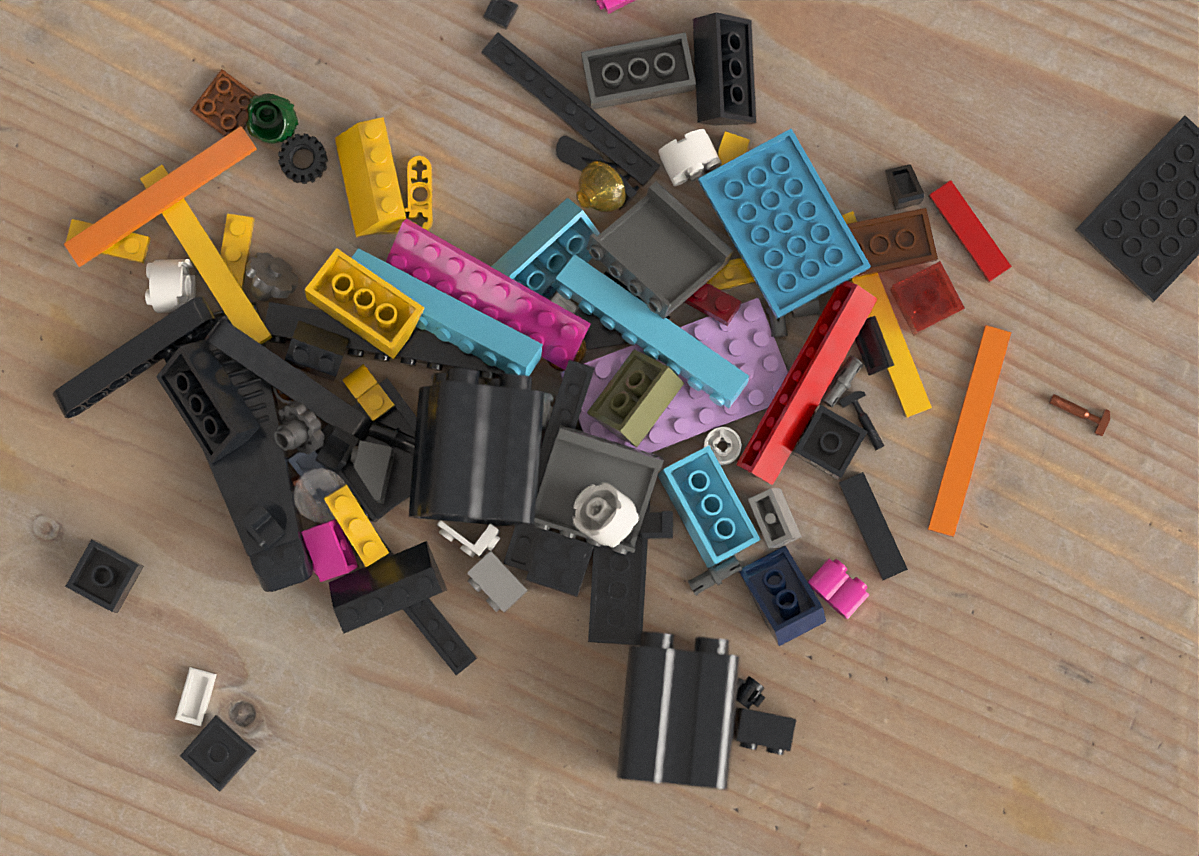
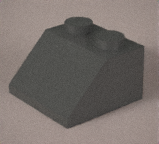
(374, 467)

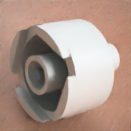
(689, 157)
(169, 284)
(604, 514)

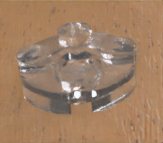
(306, 488)

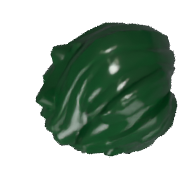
(271, 118)

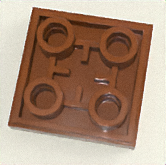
(224, 104)

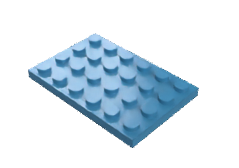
(784, 223)

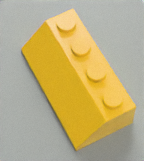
(370, 177)
(364, 303)

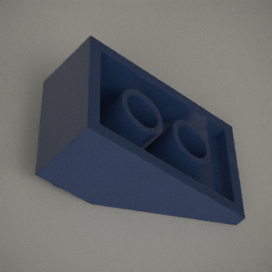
(783, 596)

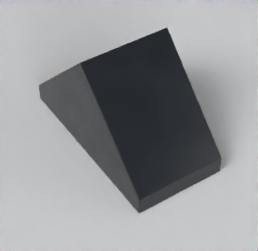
(904, 187)

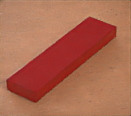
(969, 231)

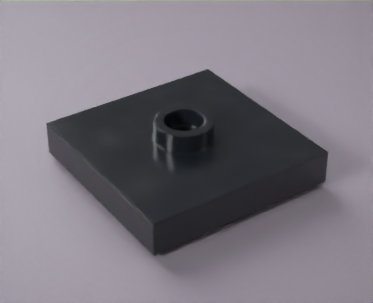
(218, 753)

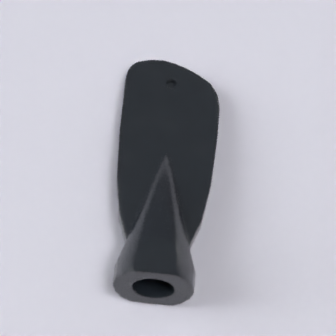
(577, 154)

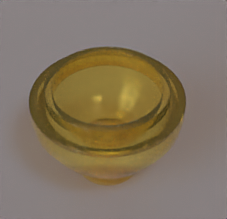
(600, 188)

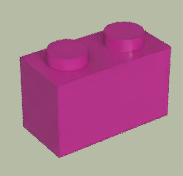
(329, 550)

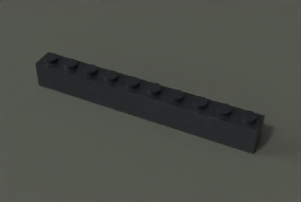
(420, 348)

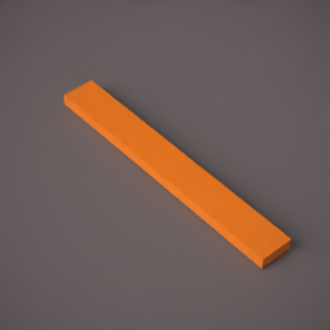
(160, 196)
(969, 431)

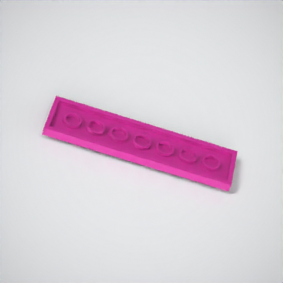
(488, 291)

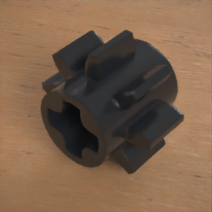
(749, 692)

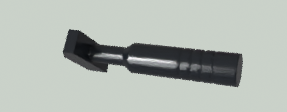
(863, 418)

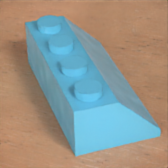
(548, 248)
(708, 506)

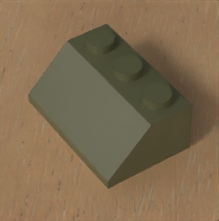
(635, 397)

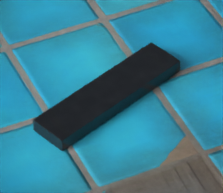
(872, 526)

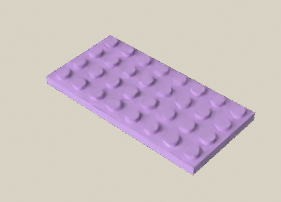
(691, 412)

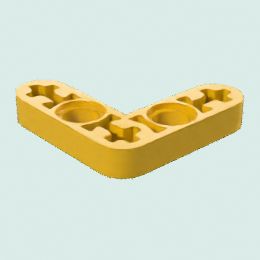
(414, 207)

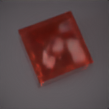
(927, 298)

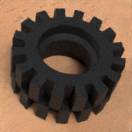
(303, 174)

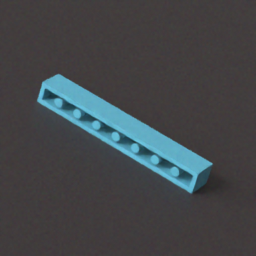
(460, 323)
(656, 335)

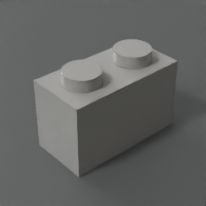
(774, 518)
(496, 582)

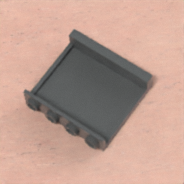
(660, 251)
(586, 460)

